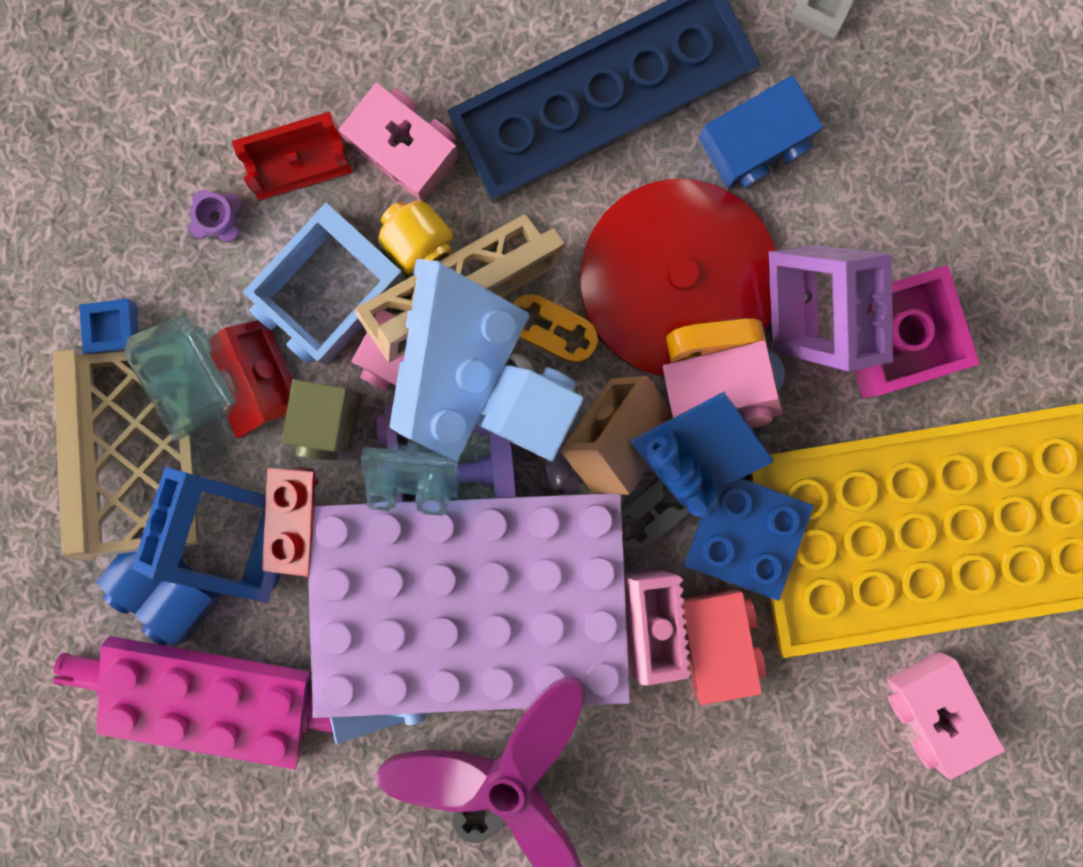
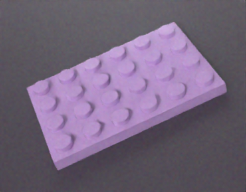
(466, 604)

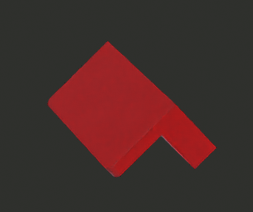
(258, 372)

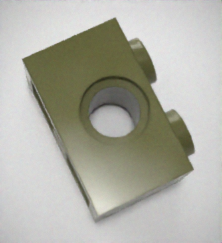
(321, 419)

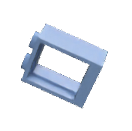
(292, 258)

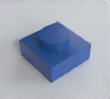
(107, 325)

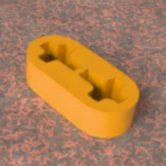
(559, 318)
(713, 337)

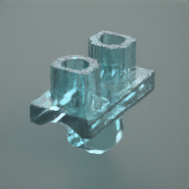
(409, 471)

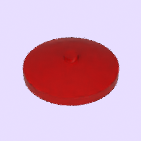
(673, 261)

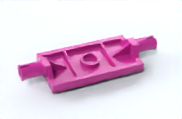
(196, 700)

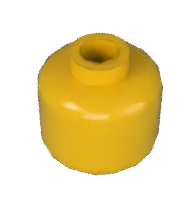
(414, 233)

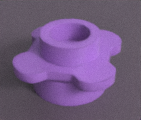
(203, 207)

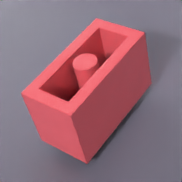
(721, 646)

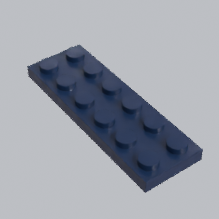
(601, 92)

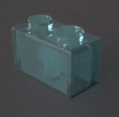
(181, 376)

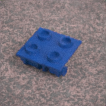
(703, 452)
(750, 537)

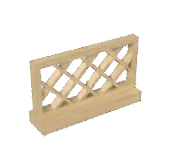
(78, 455)

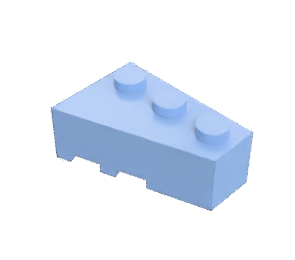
(451, 358)
(531, 409)

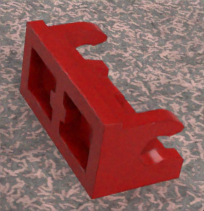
(293, 156)

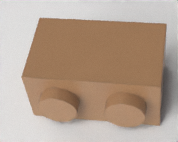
(601, 442)

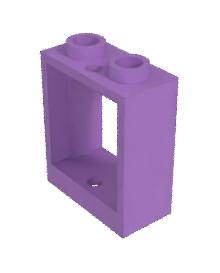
(858, 280)

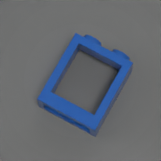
(169, 528)

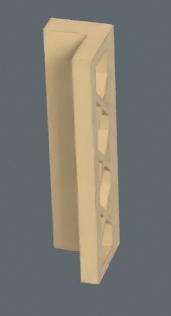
(501, 277)

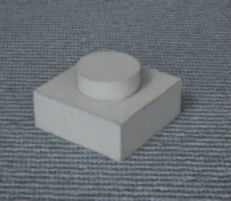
(822, 15)

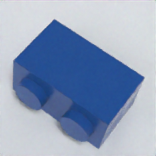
(760, 133)

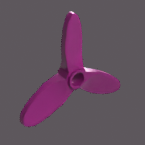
(474, 783)

